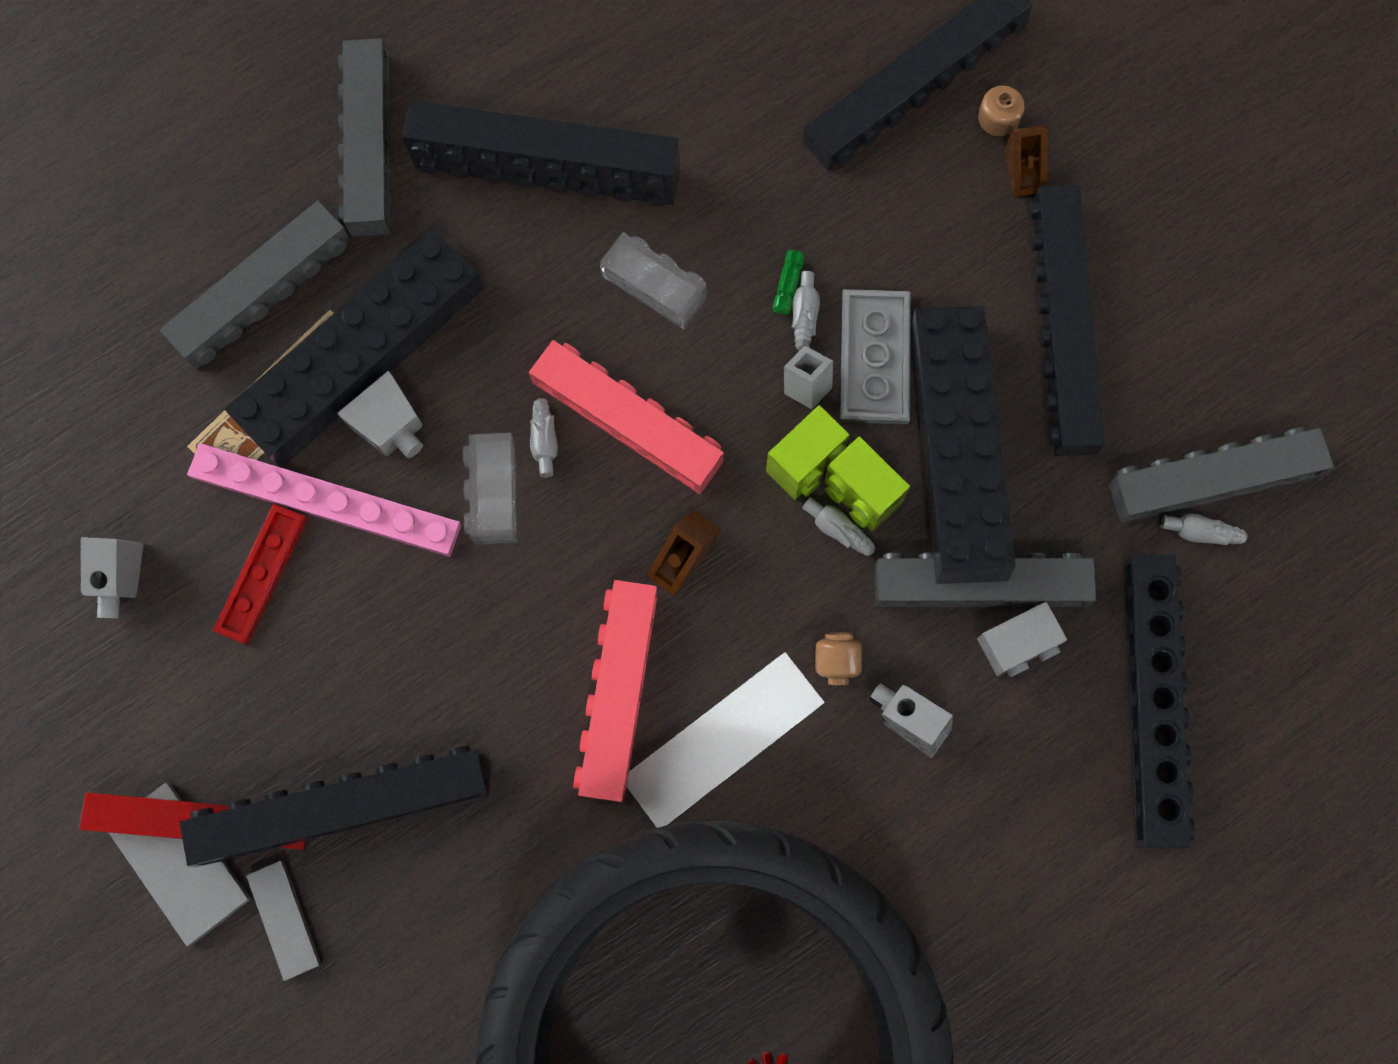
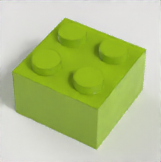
(806, 453)
(865, 484)

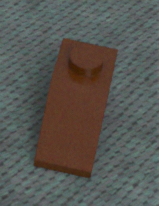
(683, 551)

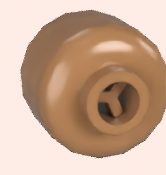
(1001, 110)
(838, 657)

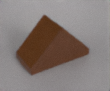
(1027, 159)

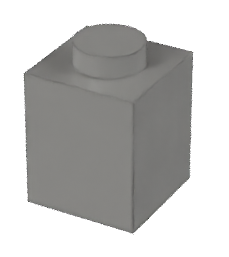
(808, 377)

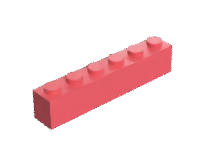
(627, 416)
(617, 693)

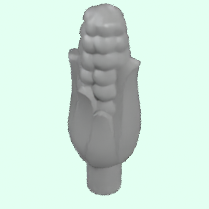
(805, 310)
(543, 437)
(839, 526)
(1203, 530)

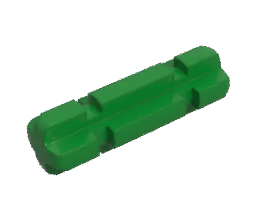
(788, 282)

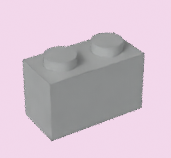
(1021, 640)

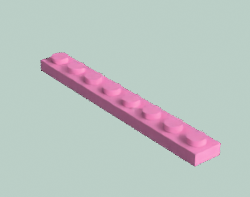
(324, 500)

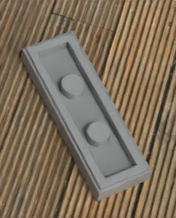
(284, 920)

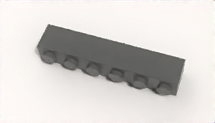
(365, 138)
(256, 285)
(1220, 474)
(1035, 580)

